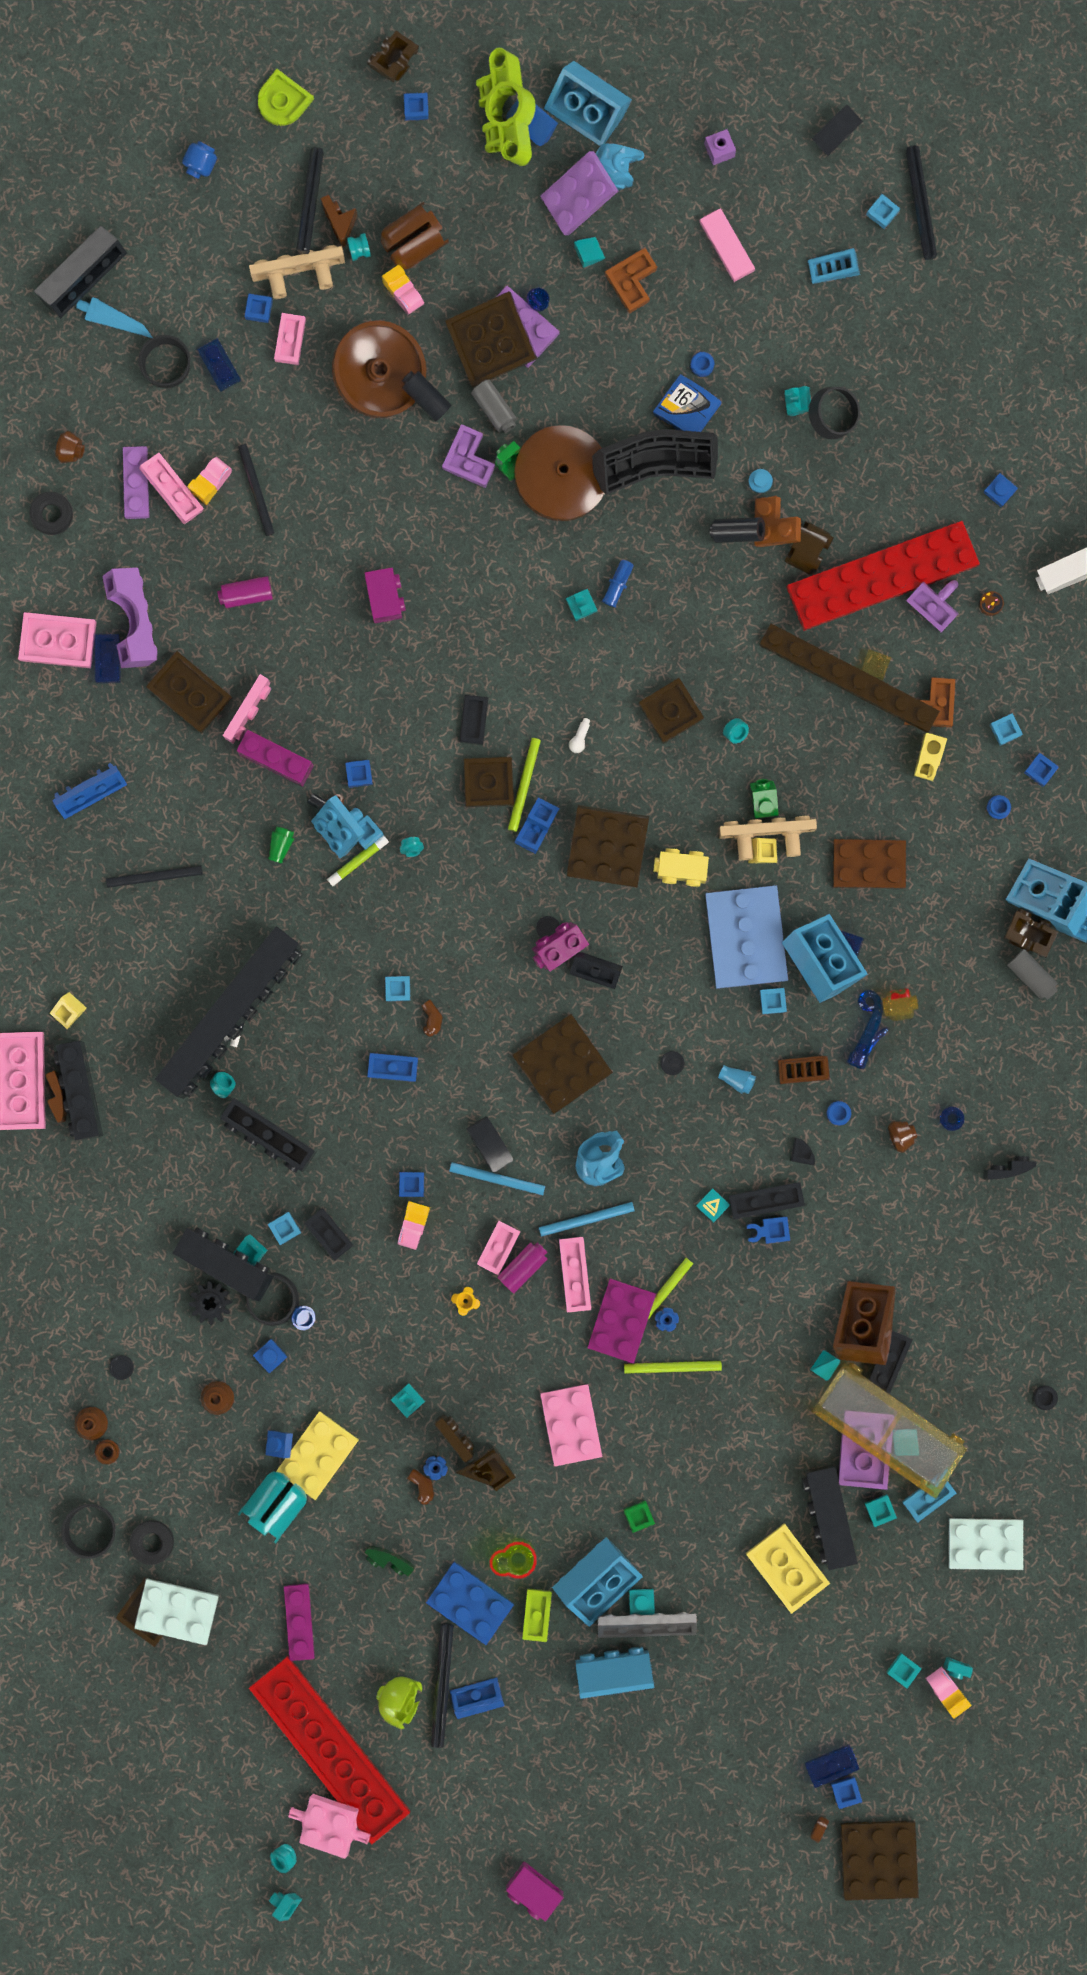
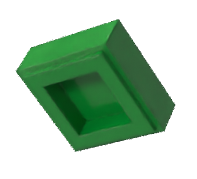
(639, 1516)

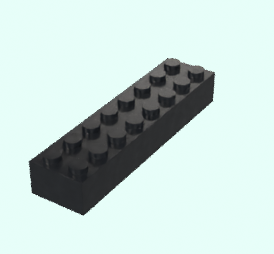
(229, 1013)

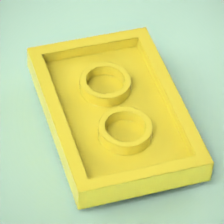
(318, 1455)
(787, 1568)

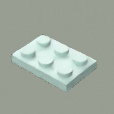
(986, 1544)
(176, 1611)

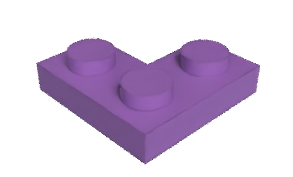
(462, 458)

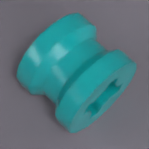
(358, 247)

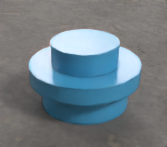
(760, 481)

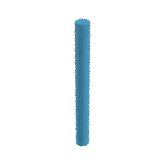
(497, 1178)
(586, 1219)

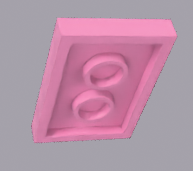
(57, 640)
(571, 1425)

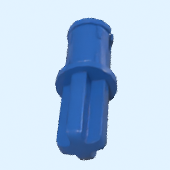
(618, 583)

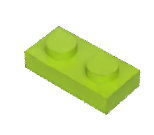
(537, 1615)

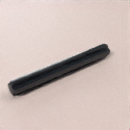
(310, 200)
(921, 202)
(442, 1685)

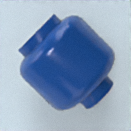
(199, 159)

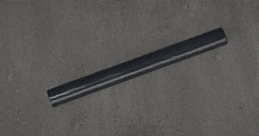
(256, 490)
(154, 876)

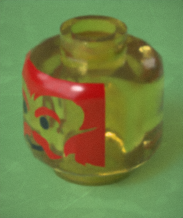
(900, 1004)

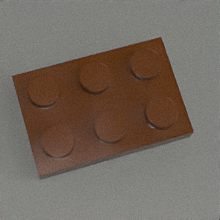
(869, 863)

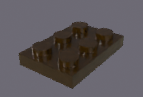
(189, 692)

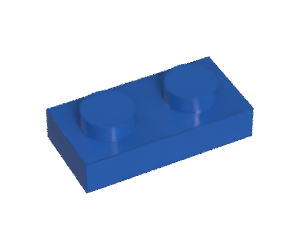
(392, 1067)

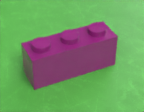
(275, 758)

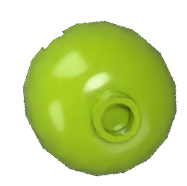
(398, 1701)

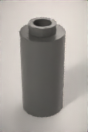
(494, 406)
(1033, 975)

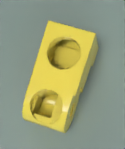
(929, 756)

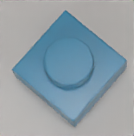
(883, 211)
(1006, 729)
(372, 832)
(397, 988)
(773, 1001)
(284, 1228)

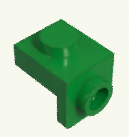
(506, 459)
(764, 798)

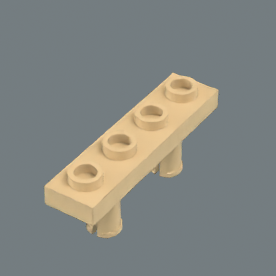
(287, 265)
(789, 829)

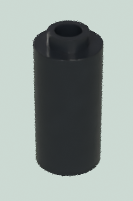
(425, 395)
(738, 530)

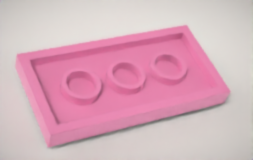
(22, 1081)

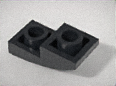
(837, 130)
(489, 1144)
(1015, 1168)

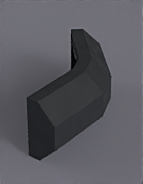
(656, 455)

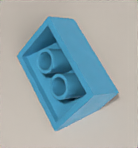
(587, 103)
(824, 958)
(597, 1582)
(614, 1672)

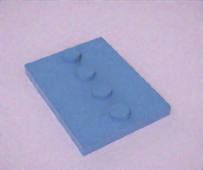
(746, 937)

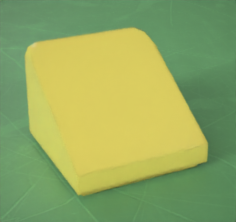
(764, 850)
(67, 1010)

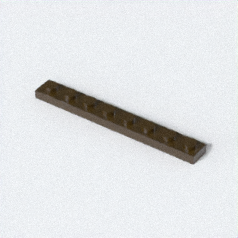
(849, 678)

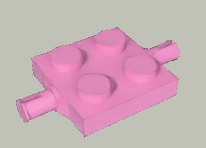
(329, 1826)

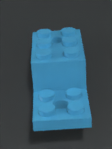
(1061, 901)

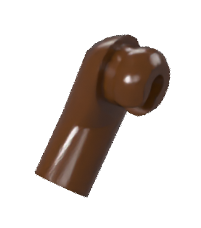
(434, 1019)
(424, 1485)

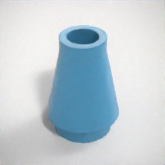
(738, 1079)

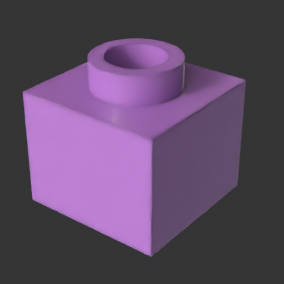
(717, 153)

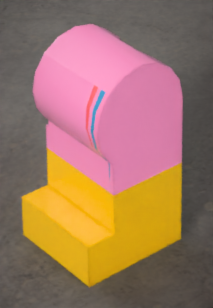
(402, 289)
(210, 480)
(413, 1225)
(948, 1692)

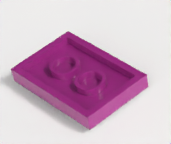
(621, 1321)

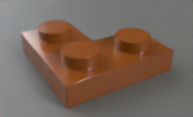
(626, 277)
(777, 530)
(942, 698)

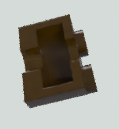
(394, 57)
(805, 554)
(1029, 934)

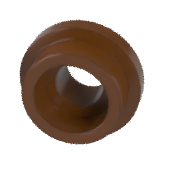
(107, 1459)

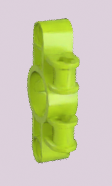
(512, 135)

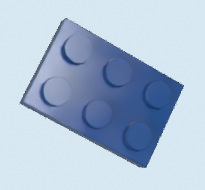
(470, 1603)

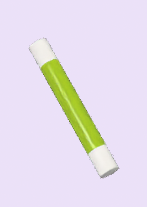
(357, 861)

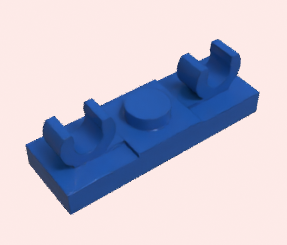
(89, 791)

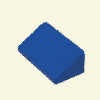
(541, 126)
(476, 1698)

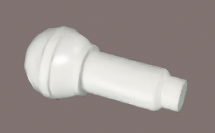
(577, 743)

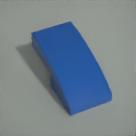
(537, 825)

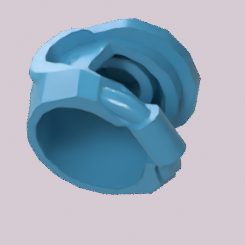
(616, 163)
(597, 1166)

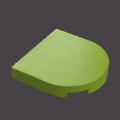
(282, 99)

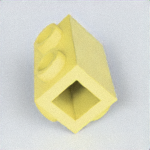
(681, 867)

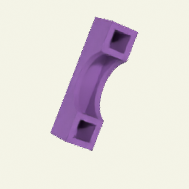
(126, 590)

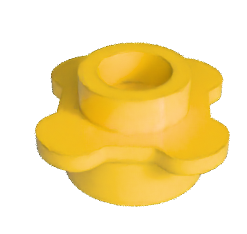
(472, 1301)

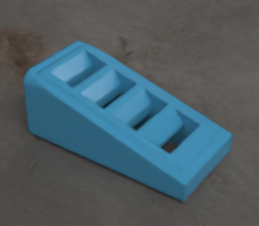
(844, 273)

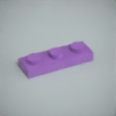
(135, 483)

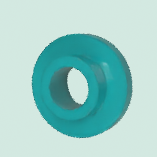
(411, 846)

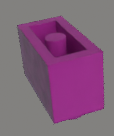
(383, 595)
(534, 1892)

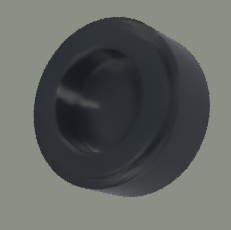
(1045, 1397)

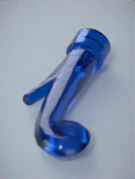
(870, 1035)

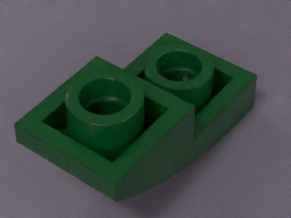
(380, 1557)

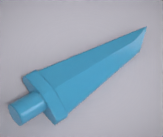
(106, 315)

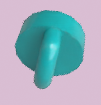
(736, 730)
(222, 1084)
(283, 1858)

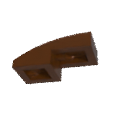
(56, 1103)

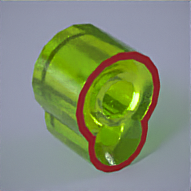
(513, 1569)

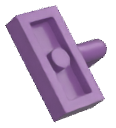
(933, 605)

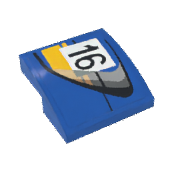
(687, 406)

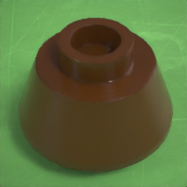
(69, 448)
(902, 1135)
(220, 1405)
(96, 1418)

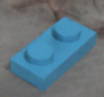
(922, 1504)

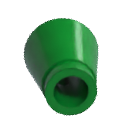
(280, 844)

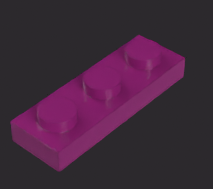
(299, 1622)

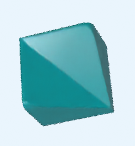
(825, 1365)

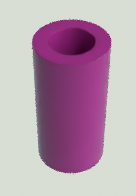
(245, 592)
(523, 1267)

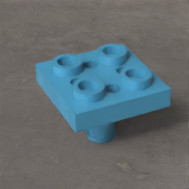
(339, 826)

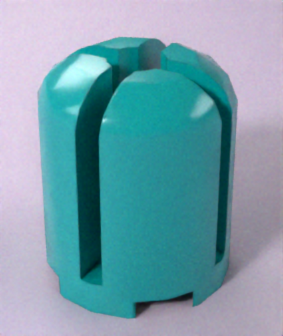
(265, 1496)

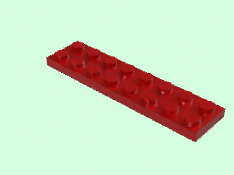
(882, 575)
(329, 1748)

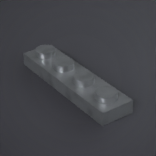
(647, 1625)

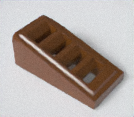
(823, 1064)

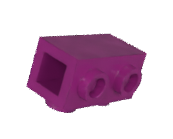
(559, 947)

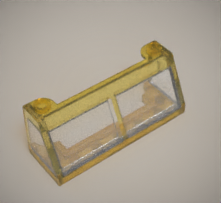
(889, 1430)

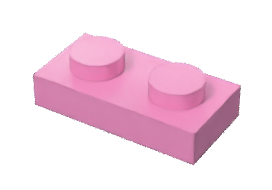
(290, 339)
(498, 1247)

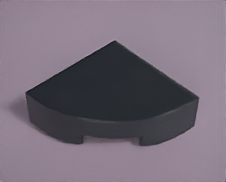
(802, 1153)

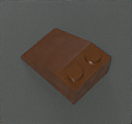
(865, 1323)

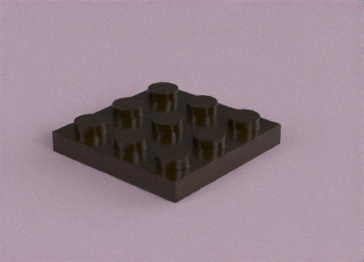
(491, 339)
(607, 846)
(562, 1064)
(879, 1860)

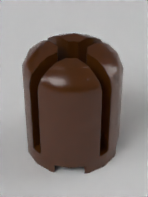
(407, 227)

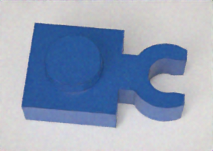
(773, 1230)

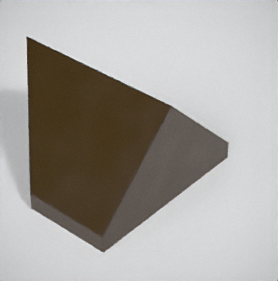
(489, 1469)

